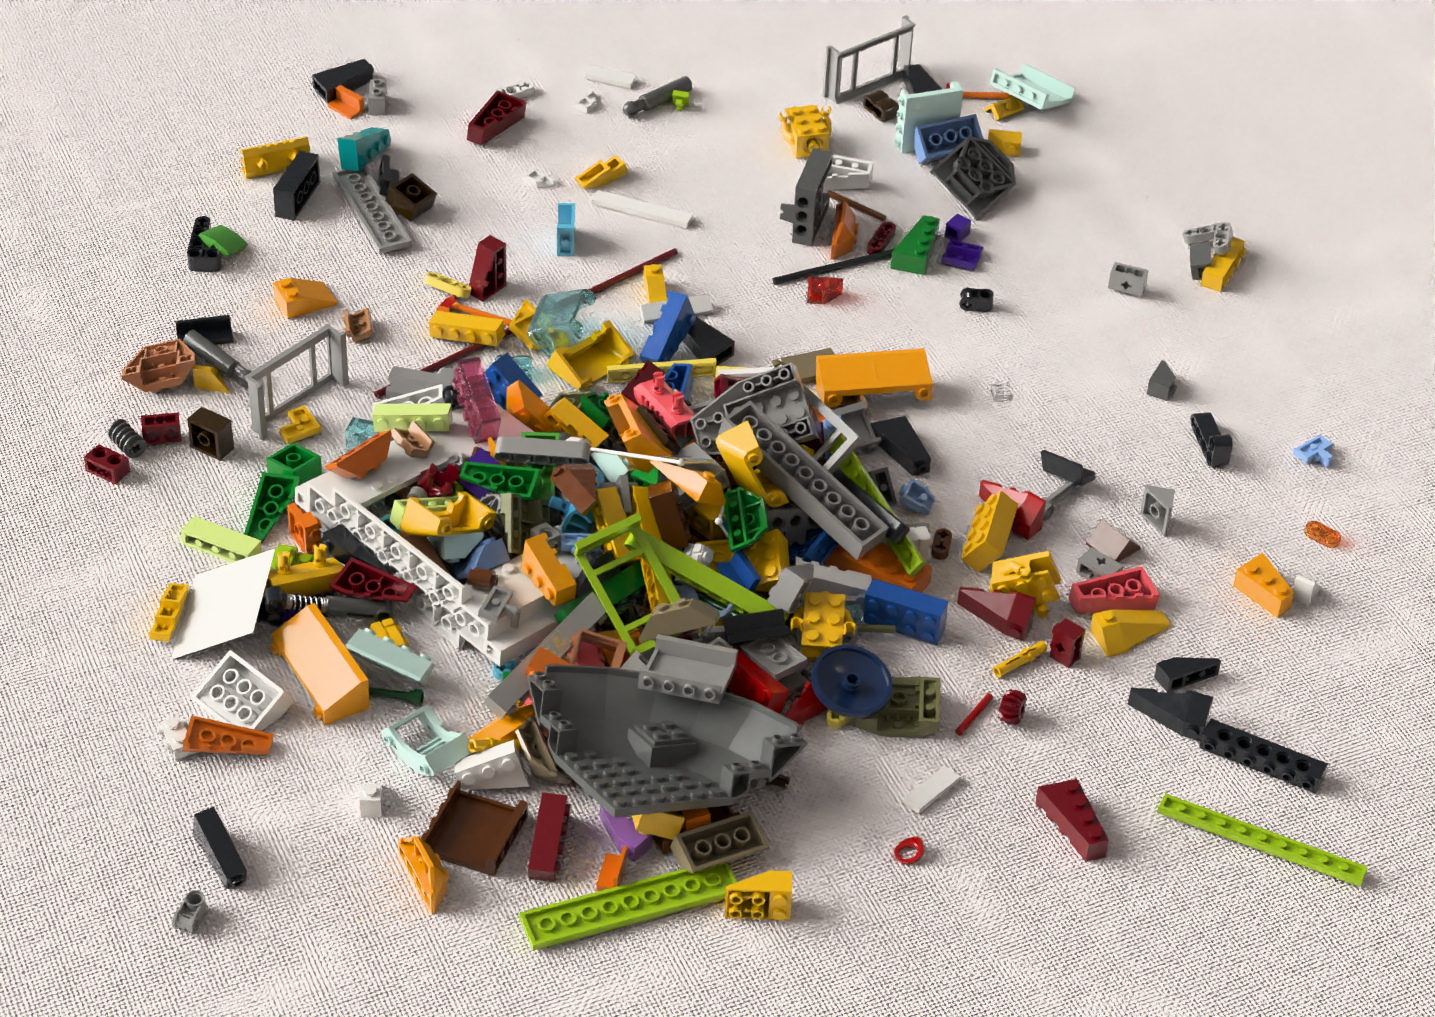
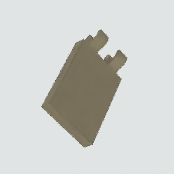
(805, 363)

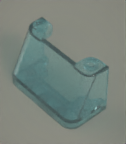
(555, 320)

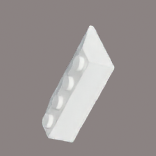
(241, 695)

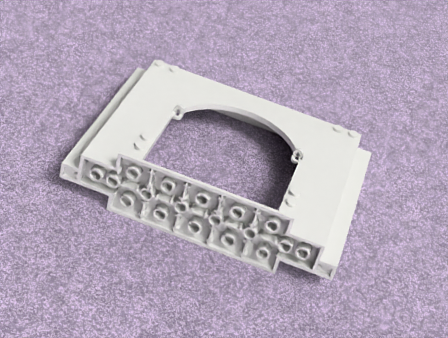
(439, 598)

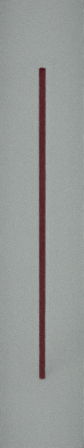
(464, 352)

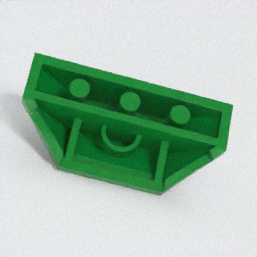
(744, 518)

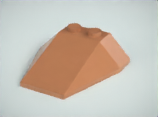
(160, 366)

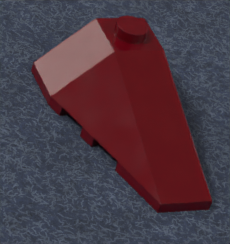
(1006, 612)

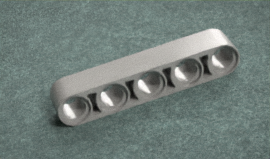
(541, 451)

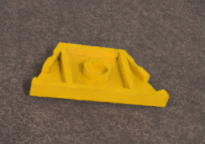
(520, 323)

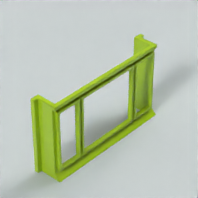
(627, 525)

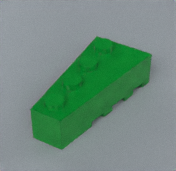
(917, 246)

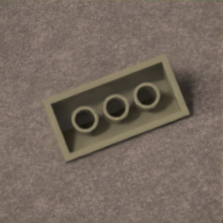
(719, 842)

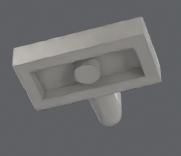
(497, 603)

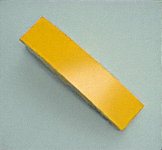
(169, 613)

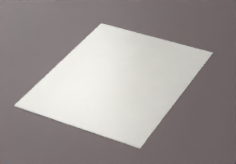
(223, 604)

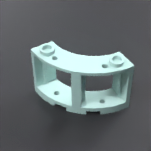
(434, 755)

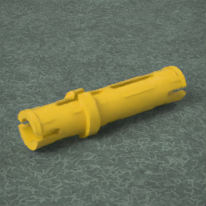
(1025, 656)
(479, 745)

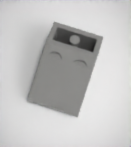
(791, 587)

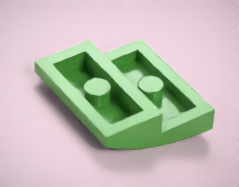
(224, 240)

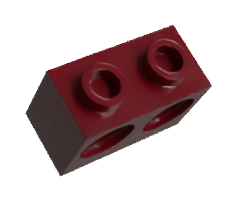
(161, 428)
(107, 464)

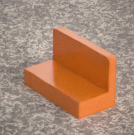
(347, 102)
(612, 870)

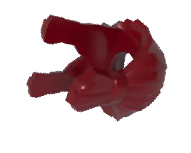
(442, 479)

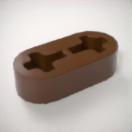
(944, 544)

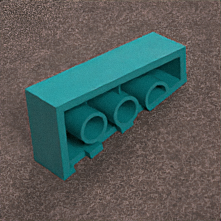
(362, 147)

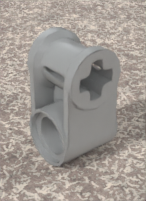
(190, 912)

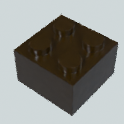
(411, 197)
(210, 433)

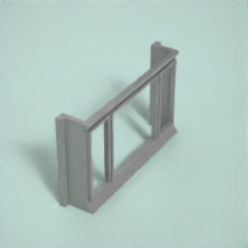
(834, 58)
(336, 371)
(847, 447)

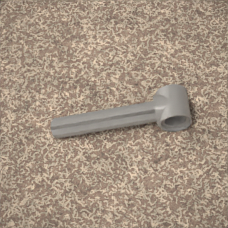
(1056, 497)

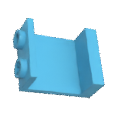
(566, 229)

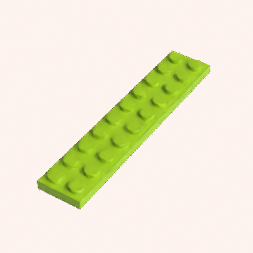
(624, 905)

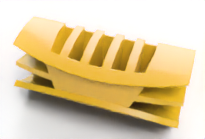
(271, 157)
(305, 578)

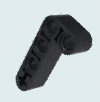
(199, 255)
(1215, 447)

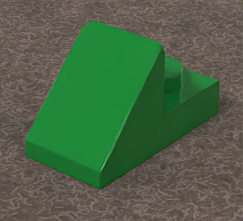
(646, 479)

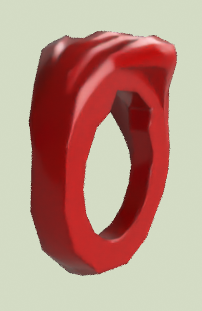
(910, 842)

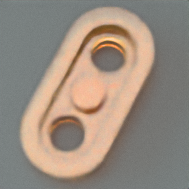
(1322, 534)

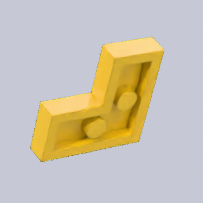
(302, 425)

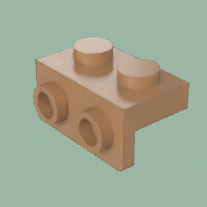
(358, 325)
(414, 440)

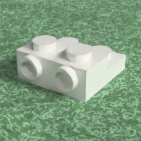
(173, 733)

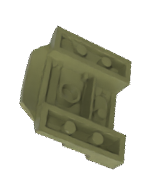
(519, 518)
(910, 710)

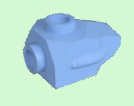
(916, 497)

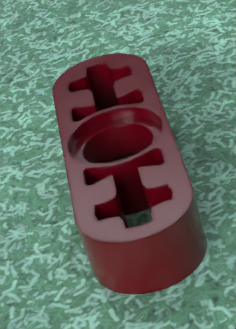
(880, 233)

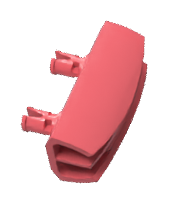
(666, 405)

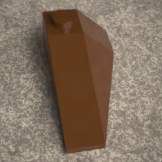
(577, 485)

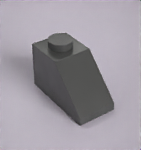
(1162, 382)
(883, 482)

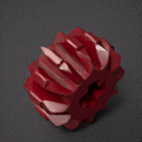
(1012, 707)

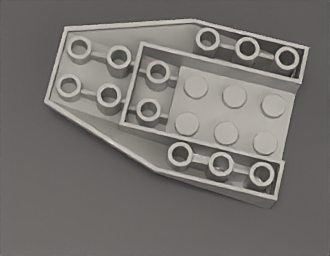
(774, 392)

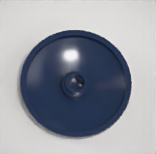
(851, 681)

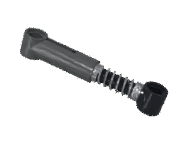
(378, 610)

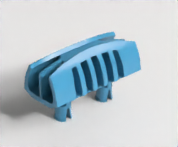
(573, 520)

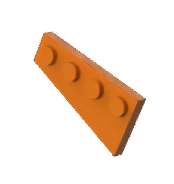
(221, 737)

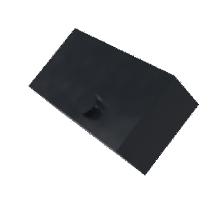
(296, 185)

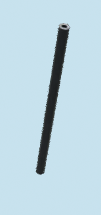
(834, 266)

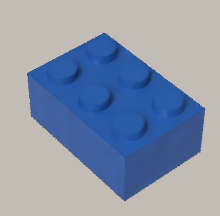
(503, 374)

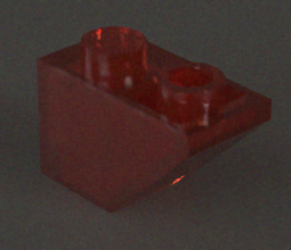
(823, 289)

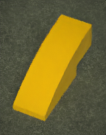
(602, 173)

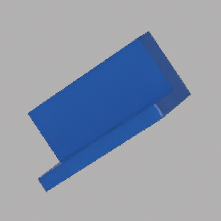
(740, 571)

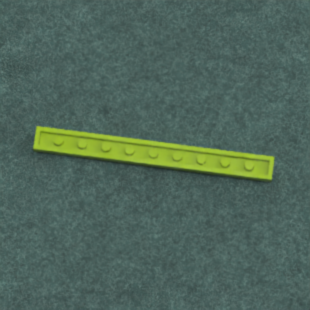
(853, 468)
(1262, 839)

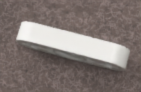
(519, 89)

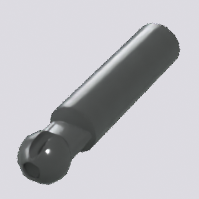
(657, 96)
(216, 357)

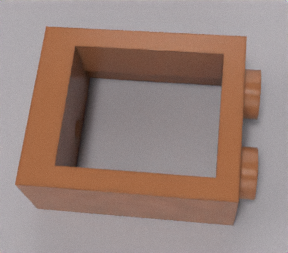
(597, 640)

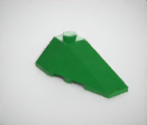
(595, 409)
(504, 478)
(270, 502)

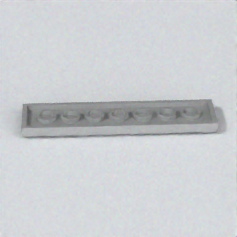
(372, 210)

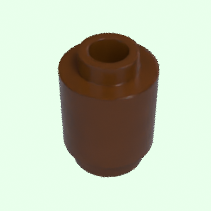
(482, 578)

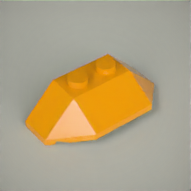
(527, 407)
(424, 870)

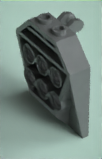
(976, 174)

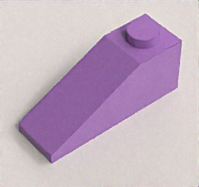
(623, 833)

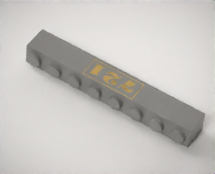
(515, 686)

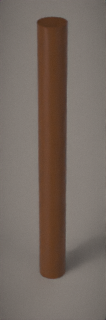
(857, 206)

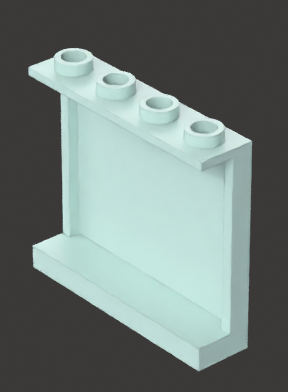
(1033, 87)
(925, 109)

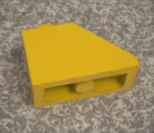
(1006, 141)

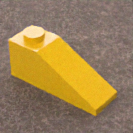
(654, 283)

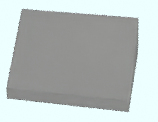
(1157, 507)

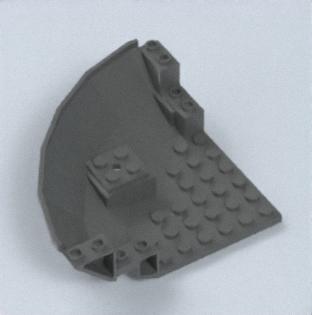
(653, 748)

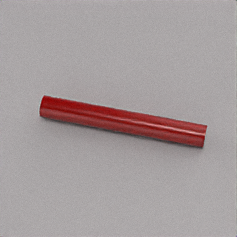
(974, 714)

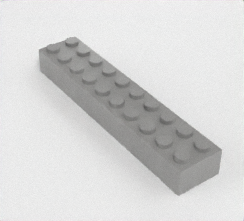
(810, 484)

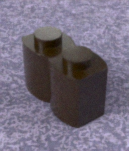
(880, 105)

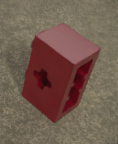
(1067, 642)

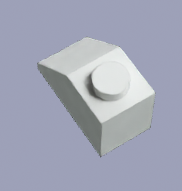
(371, 800)

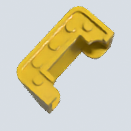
(589, 359)
(742, 453)
(460, 517)

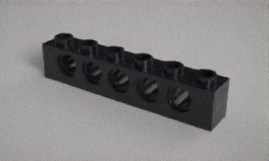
(1263, 755)

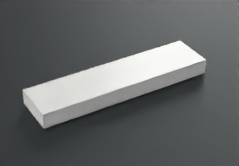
(651, 311)

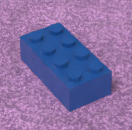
(909, 610)

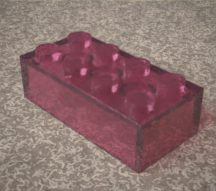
(476, 400)

